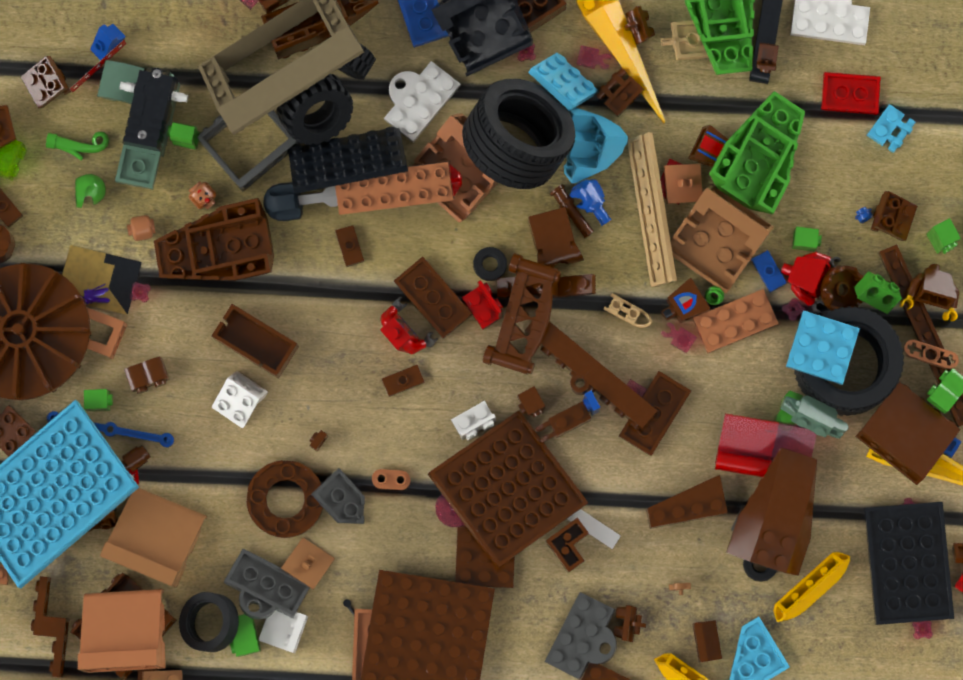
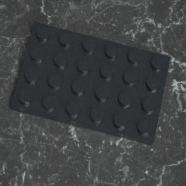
(347, 160)
(909, 563)

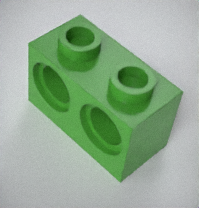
(878, 292)

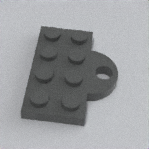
(266, 586)
(582, 637)

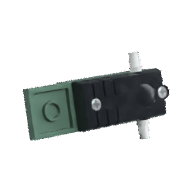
(147, 126)

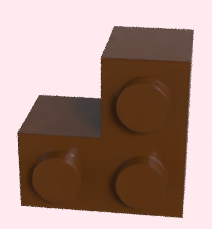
(563, 544)

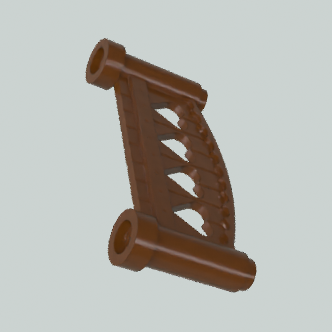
(527, 274)

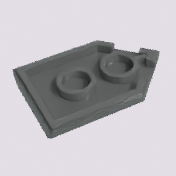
(341, 498)

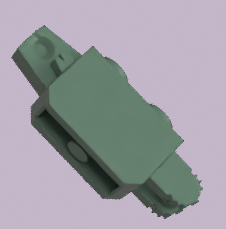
(814, 416)

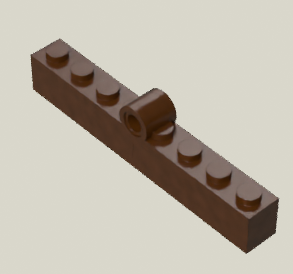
(596, 378)

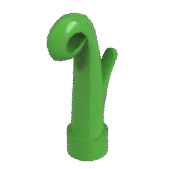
(73, 147)

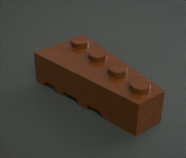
(696, 503)

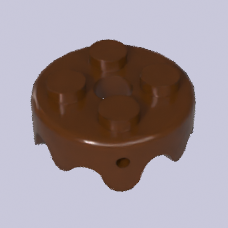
(829, 287)

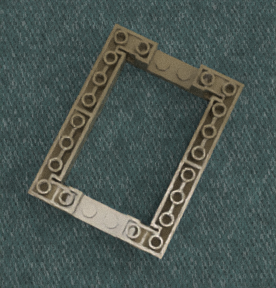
(288, 81)

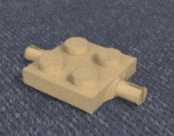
(685, 41)

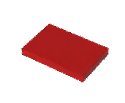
(850, 93)

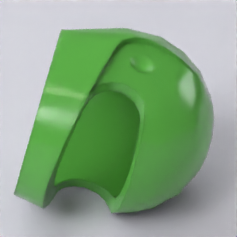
(91, 186)

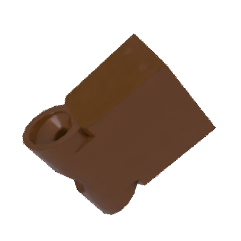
(554, 238)

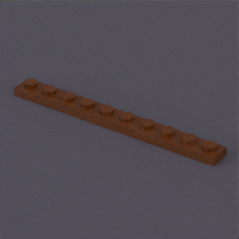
(918, 318)

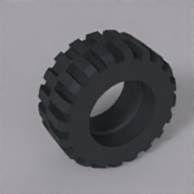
(325, 121)

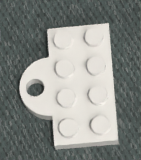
(830, 21)
(419, 99)

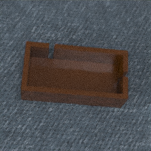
(255, 341)

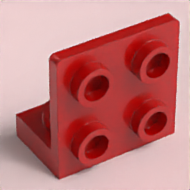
(483, 306)

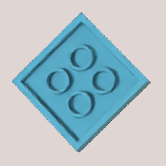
(563, 81)
(822, 347)

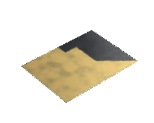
(91, 269)

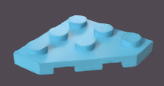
(757, 654)

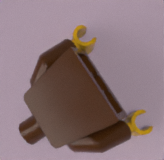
(935, 289)

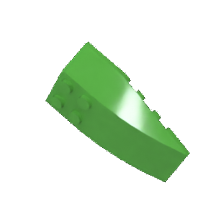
(725, 32)
(760, 155)

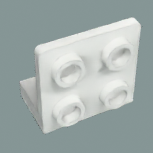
(238, 398)
(474, 420)
(283, 630)

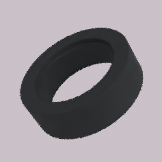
(188, 616)

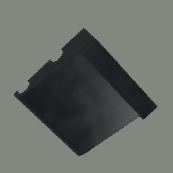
(483, 30)

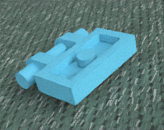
(885, 126)

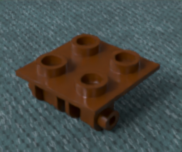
(13, 431)

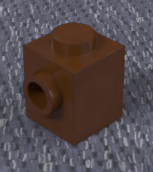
(531, 403)

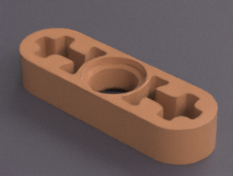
(918, 345)

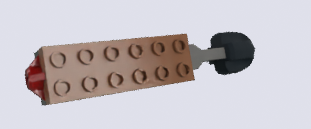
(418, 186)

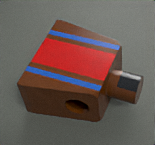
(707, 146)

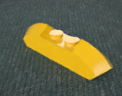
(812, 587)
(676, 669)

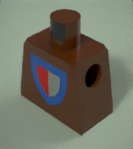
(685, 303)

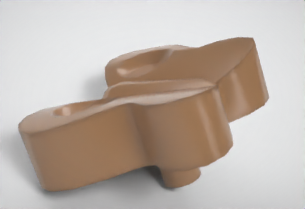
(679, 586)

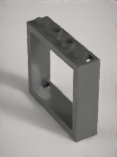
(261, 168)

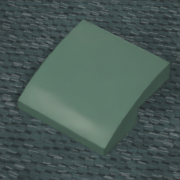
(111, 77)

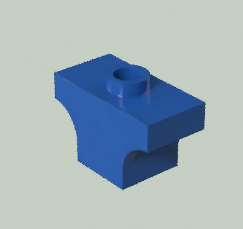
(106, 40)

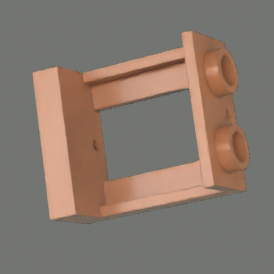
(118, 331)

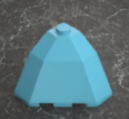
(595, 146)

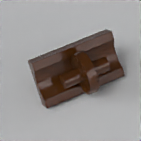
(638, 25)
(631, 623)

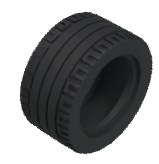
(504, 156)
(890, 365)

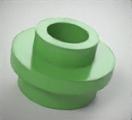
(711, 299)

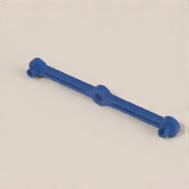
(165, 439)

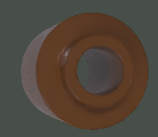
(135, 458)

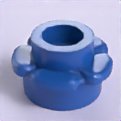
(863, 214)

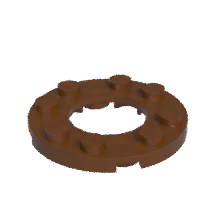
(258, 492)

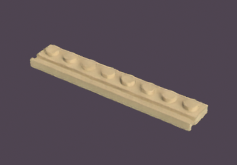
(651, 210)

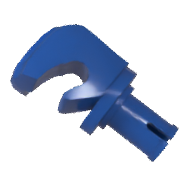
(592, 199)

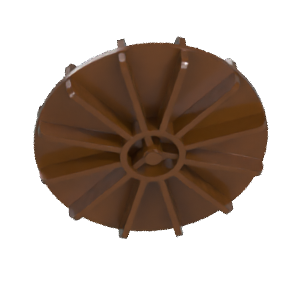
(40, 331)

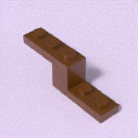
(566, 287)
(50, 626)

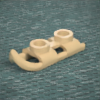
(631, 314)

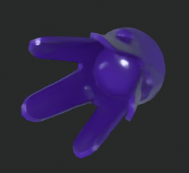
(91, 294)

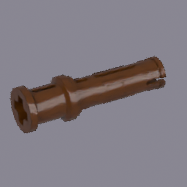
(565, 200)

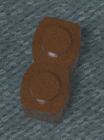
(146, 375)

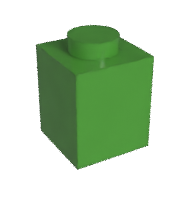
(806, 239)
(97, 400)

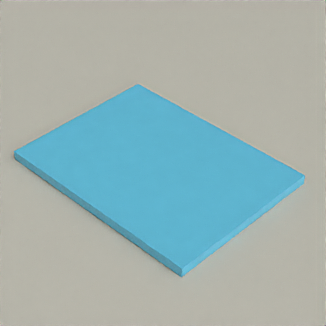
(56, 492)

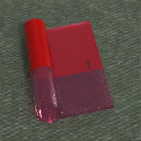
(752, 443)

